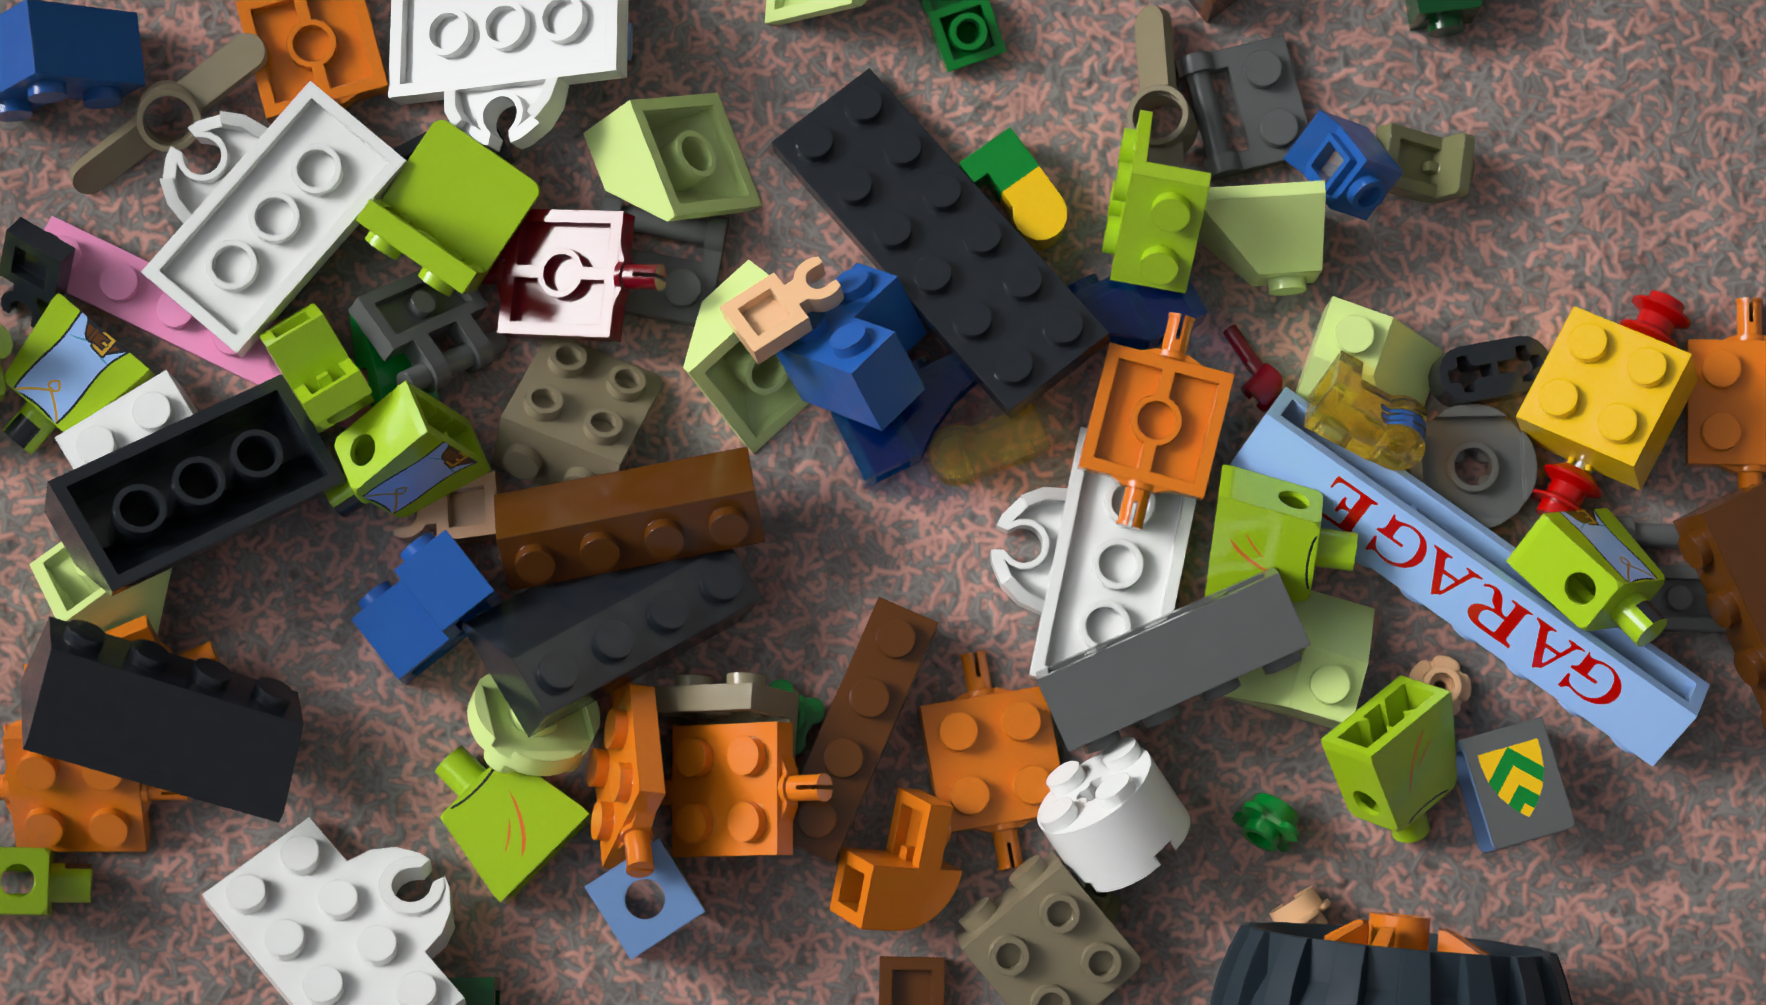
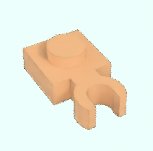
(776, 314)

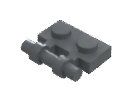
(412, 314)

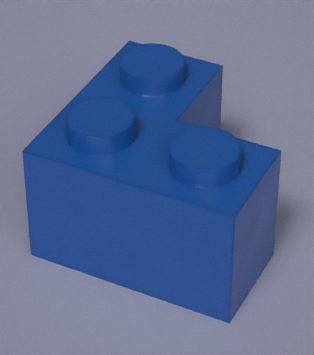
(66, 54)
(859, 350)
(426, 609)

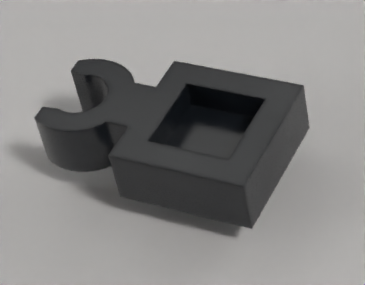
(36, 265)

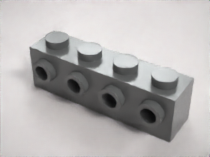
(1173, 660)

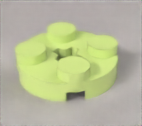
(509, 749)

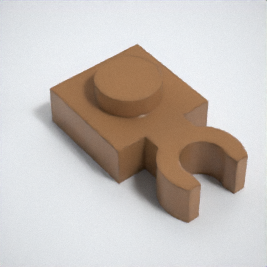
(464, 513)

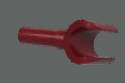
(1266, 381)

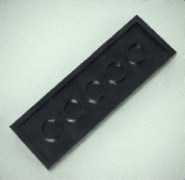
(945, 242)

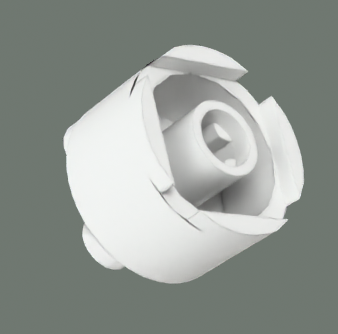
(1112, 816)

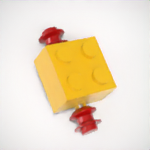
(1608, 399)

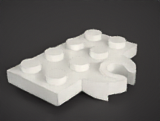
(503, 56)
(266, 211)
(1090, 571)
(335, 926)

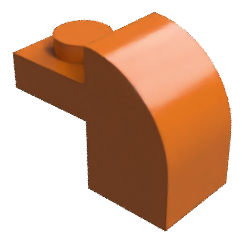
(907, 880)

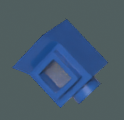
(1350, 161)

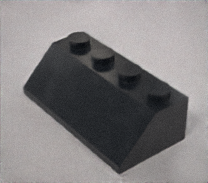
(190, 486)
(595, 633)
(161, 718)

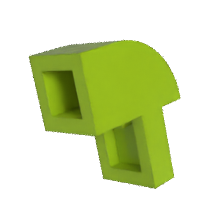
(317, 367)

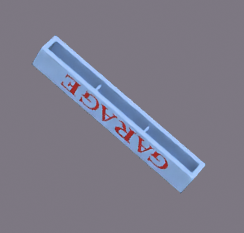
(1463, 576)

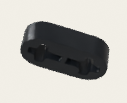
(1486, 358)

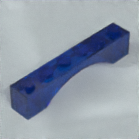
(1129, 312)

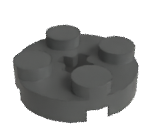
(1496, 443)

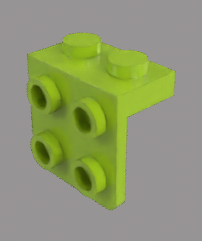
(450, 209)
(1153, 215)

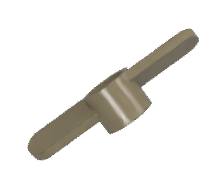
(1159, 86)
(199, 89)

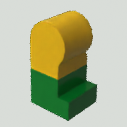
(1020, 188)

